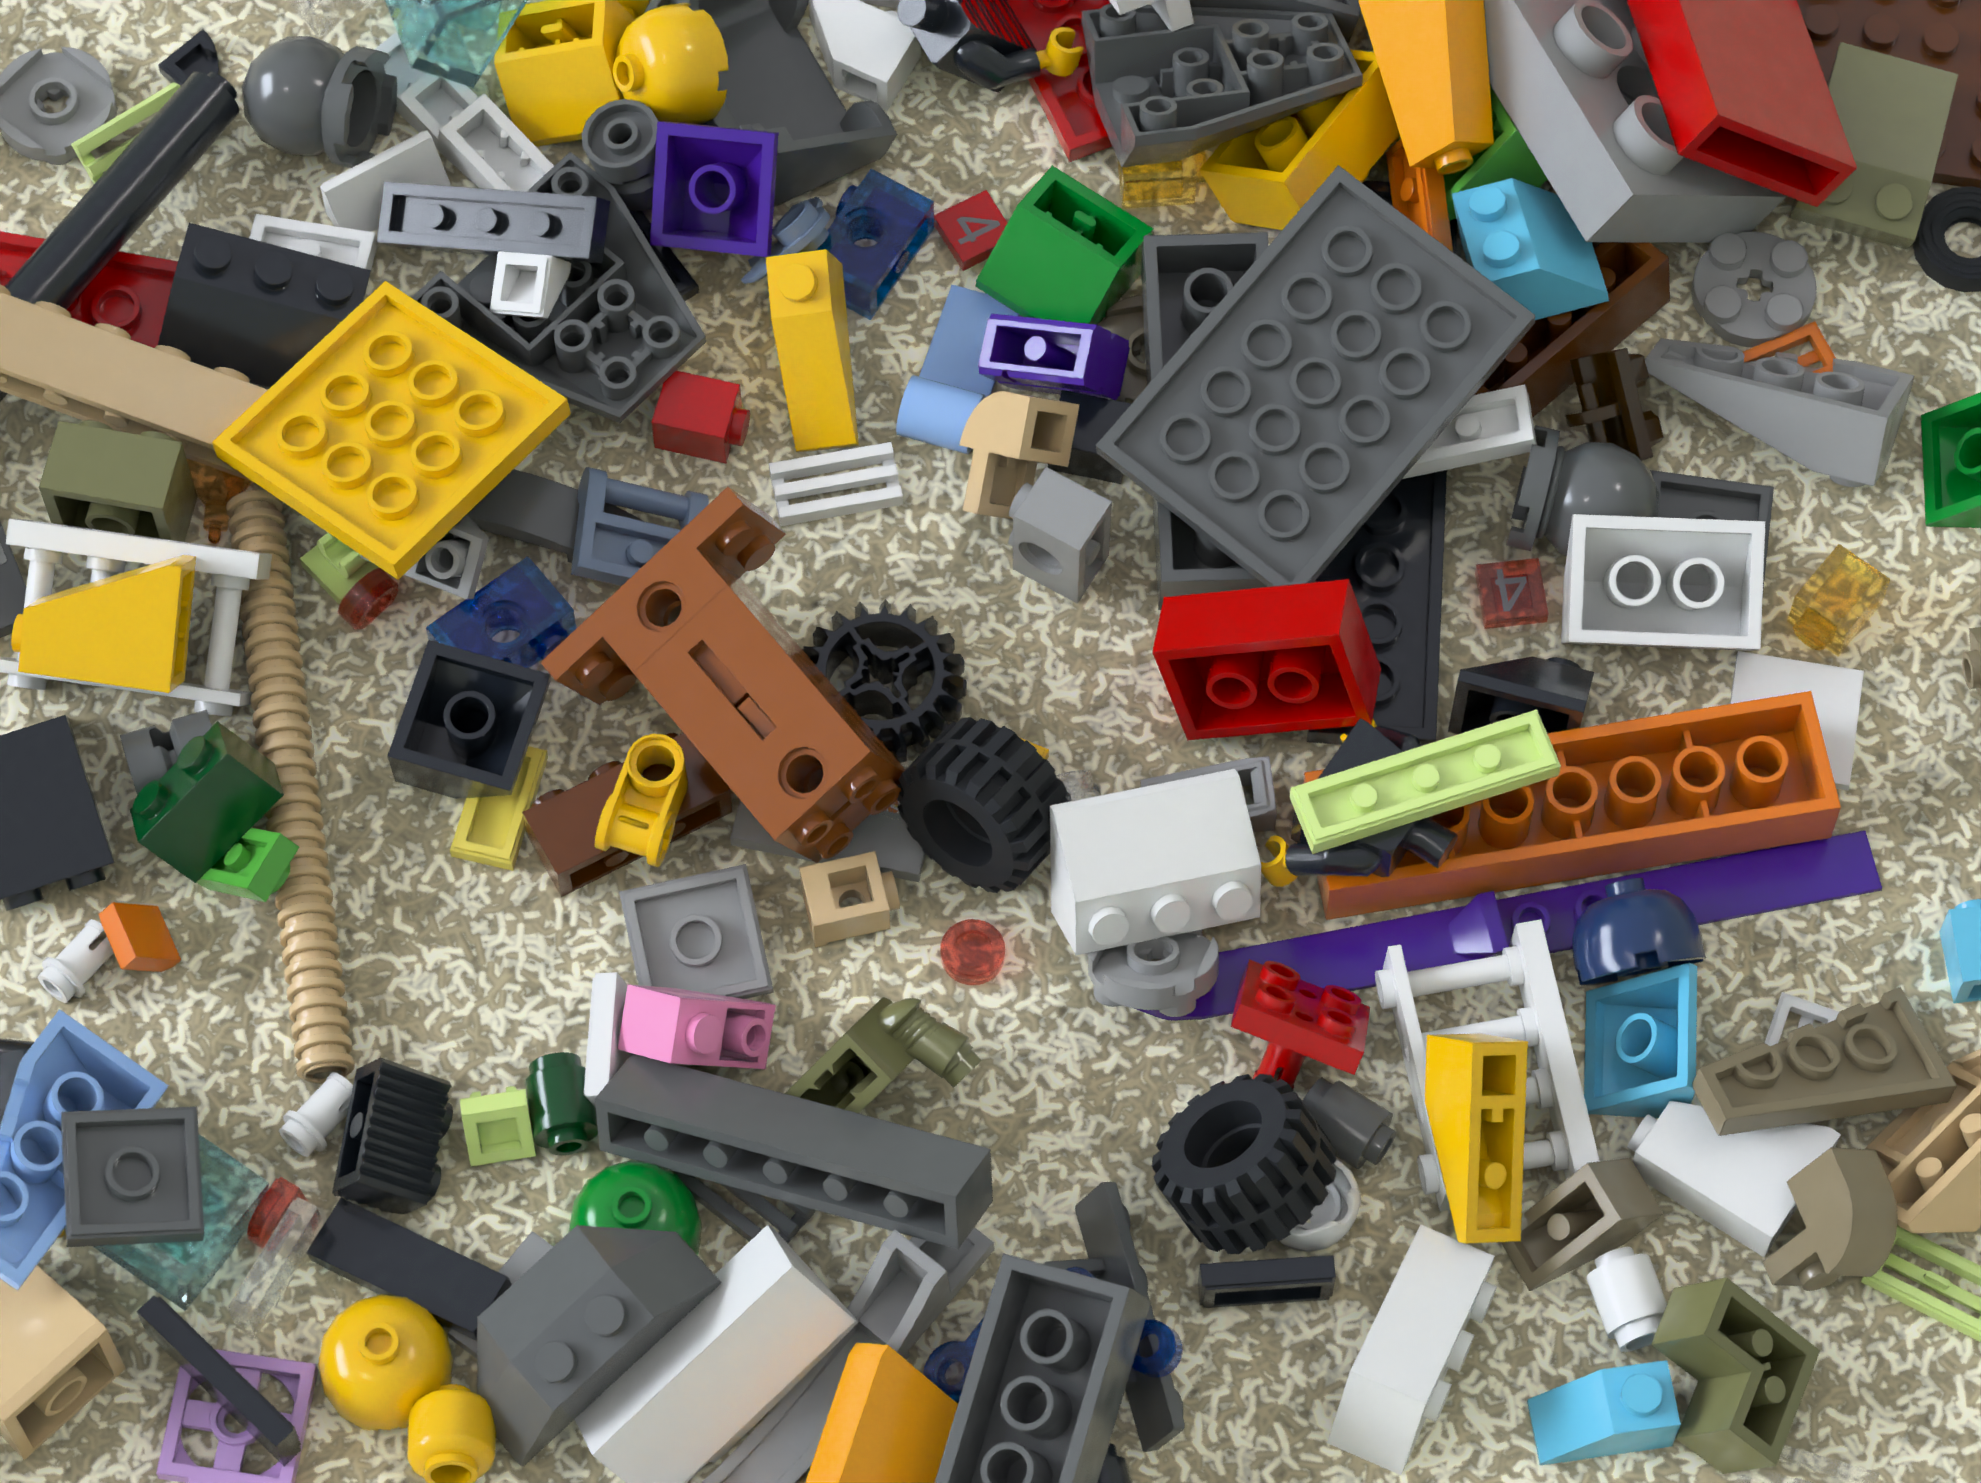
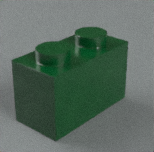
(205, 801)

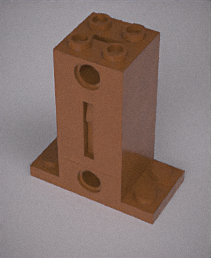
(735, 682)

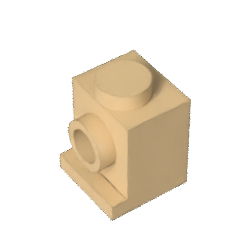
(833, 881)

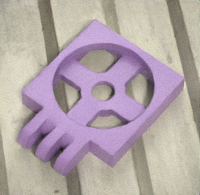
(207, 1416)

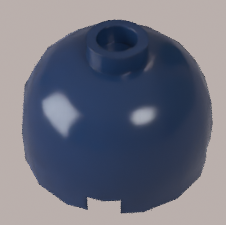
(1634, 934)

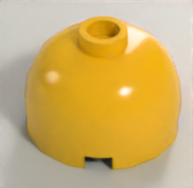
(673, 64)
(382, 1360)

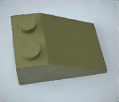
(1895, 129)

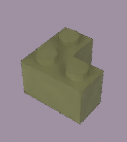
(1746, 1371)

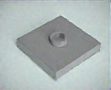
(698, 934)

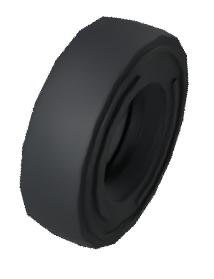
(1930, 246)

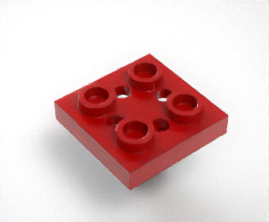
(1299, 1020)

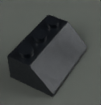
(254, 303)

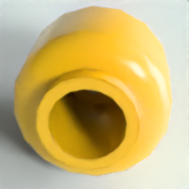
(451, 1436)

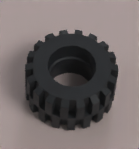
(981, 804)
(1244, 1163)

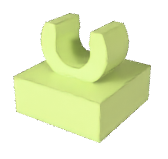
(335, 566)
(497, 1126)

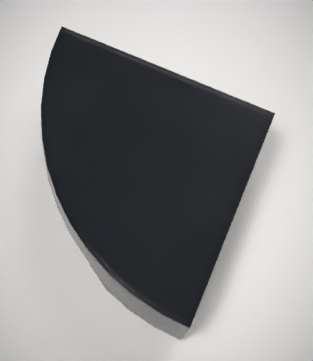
(193, 56)

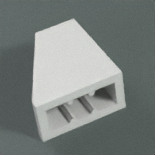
(1729, 1178)

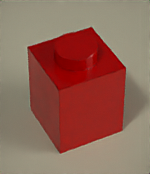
(699, 417)

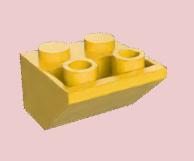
(560, 66)

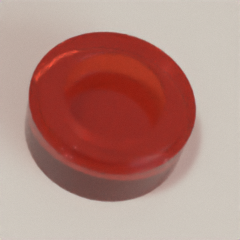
(368, 599)
(972, 952)

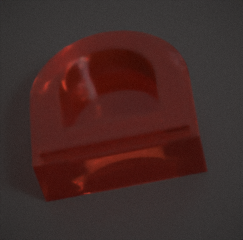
(271, 1210)

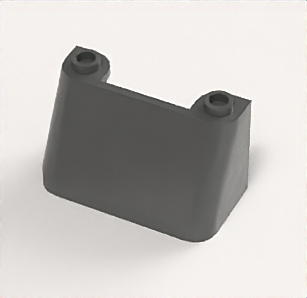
(782, 89)

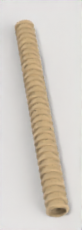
(285, 740)

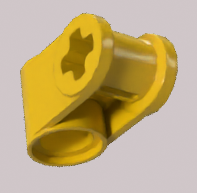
(642, 811)

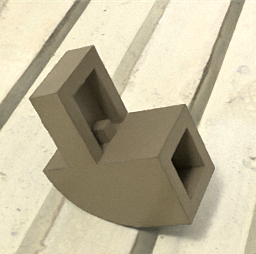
(1846, 1218)

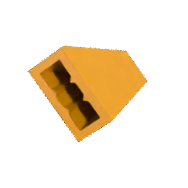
(1434, 77)
(883, 1422)

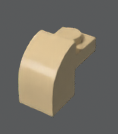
(1008, 441)

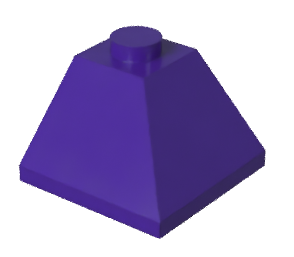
(714, 188)

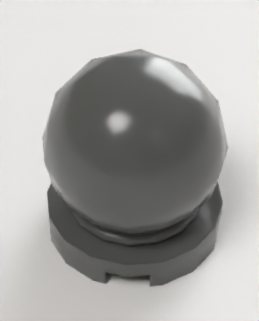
(319, 100)
(1577, 481)

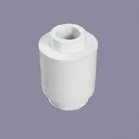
(1627, 1297)

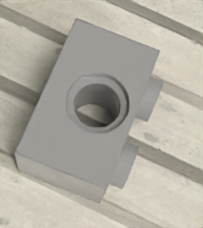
(1060, 533)

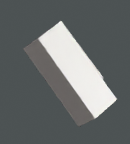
(717, 1367)

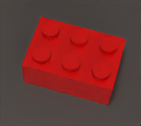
(1267, 660)

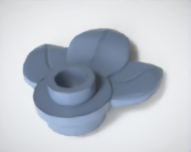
(797, 232)

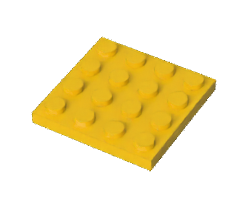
(391, 429)

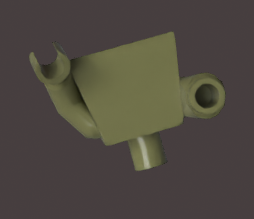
(879, 1050)

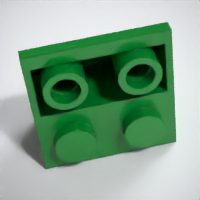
(1064, 253)

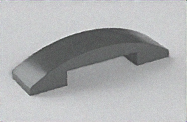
(534, 511)

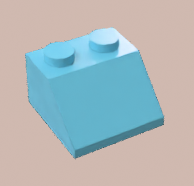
(1528, 247)

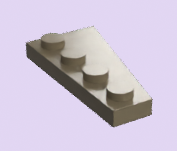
(1843, 1069)

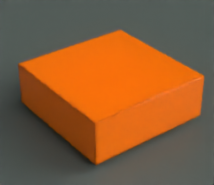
(139, 937)

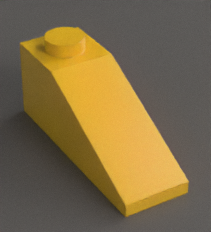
(813, 348)
(1478, 1130)

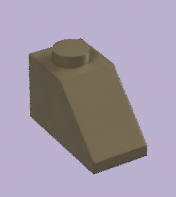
(1582, 1220)

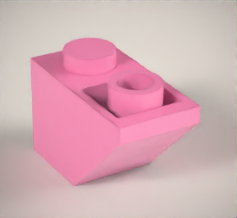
(695, 1027)

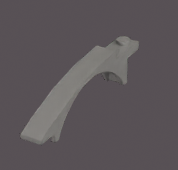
(894, 1307)

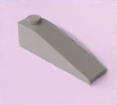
(1825, 421)

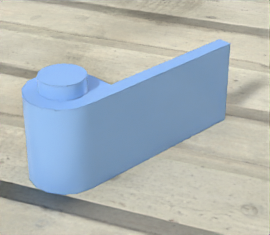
(950, 381)

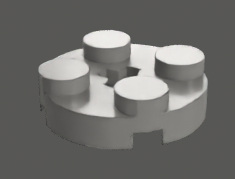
(53, 75)
(1758, 255)
(1171, 985)

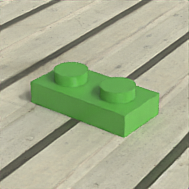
(252, 866)

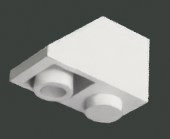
(864, 48)

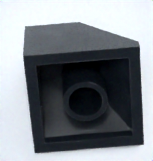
(1518, 686)
(466, 723)

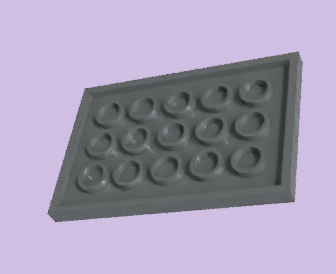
(1315, 384)

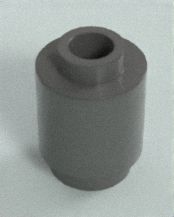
(1351, 1122)

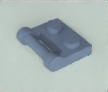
(616, 546)

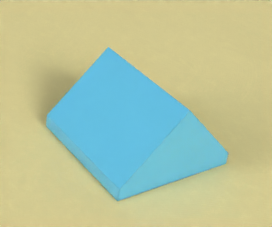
(1641, 1043)

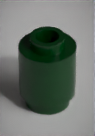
(557, 1104)

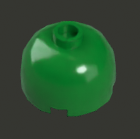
(638, 1198)

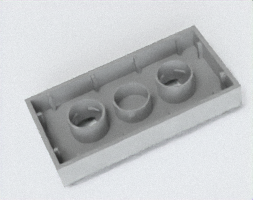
(1598, 129)

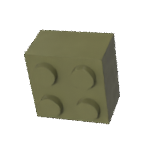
(118, 481)

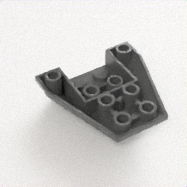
(1209, 81)
(612, 327)

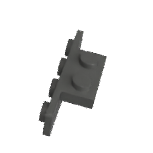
(1113, 1258)

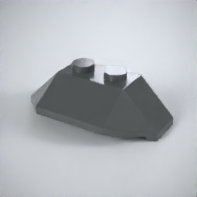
(580, 1326)

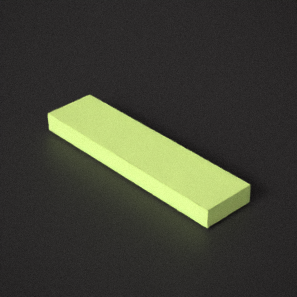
(1424, 781)

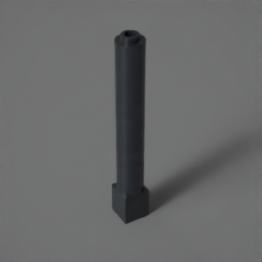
(127, 192)

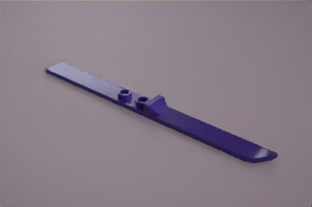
(1710, 888)

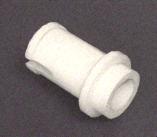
(75, 964)
(317, 1116)

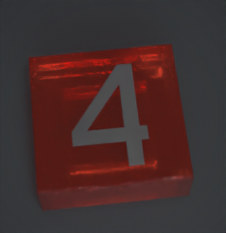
(1511, 593)

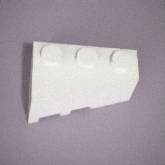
(1411, 1347)

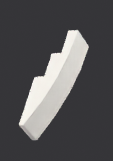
(464, 126)

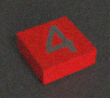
(971, 229)

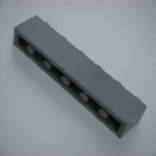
(795, 1150)

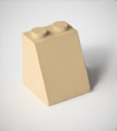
(50, 1360)

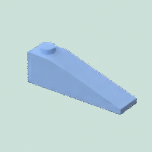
(59, 1073)

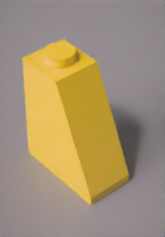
(114, 629)

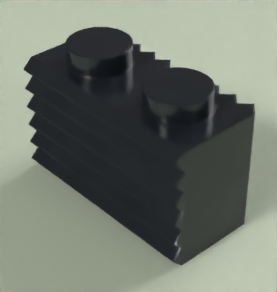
(393, 1137)

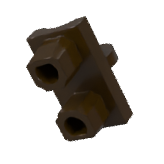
(1611, 401)

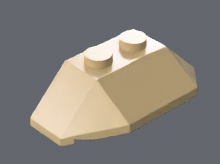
(1936, 1157)

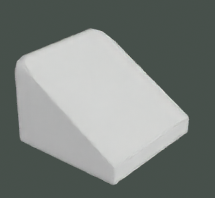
(527, 284)

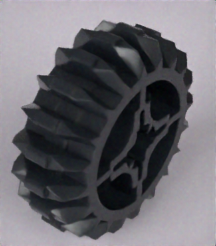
(917, 653)

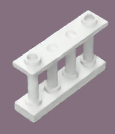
(106, 557)
(1540, 1023)

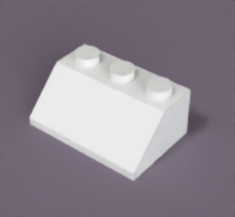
(1664, 582)
(1153, 862)

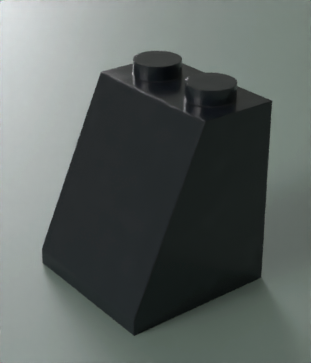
(47, 814)

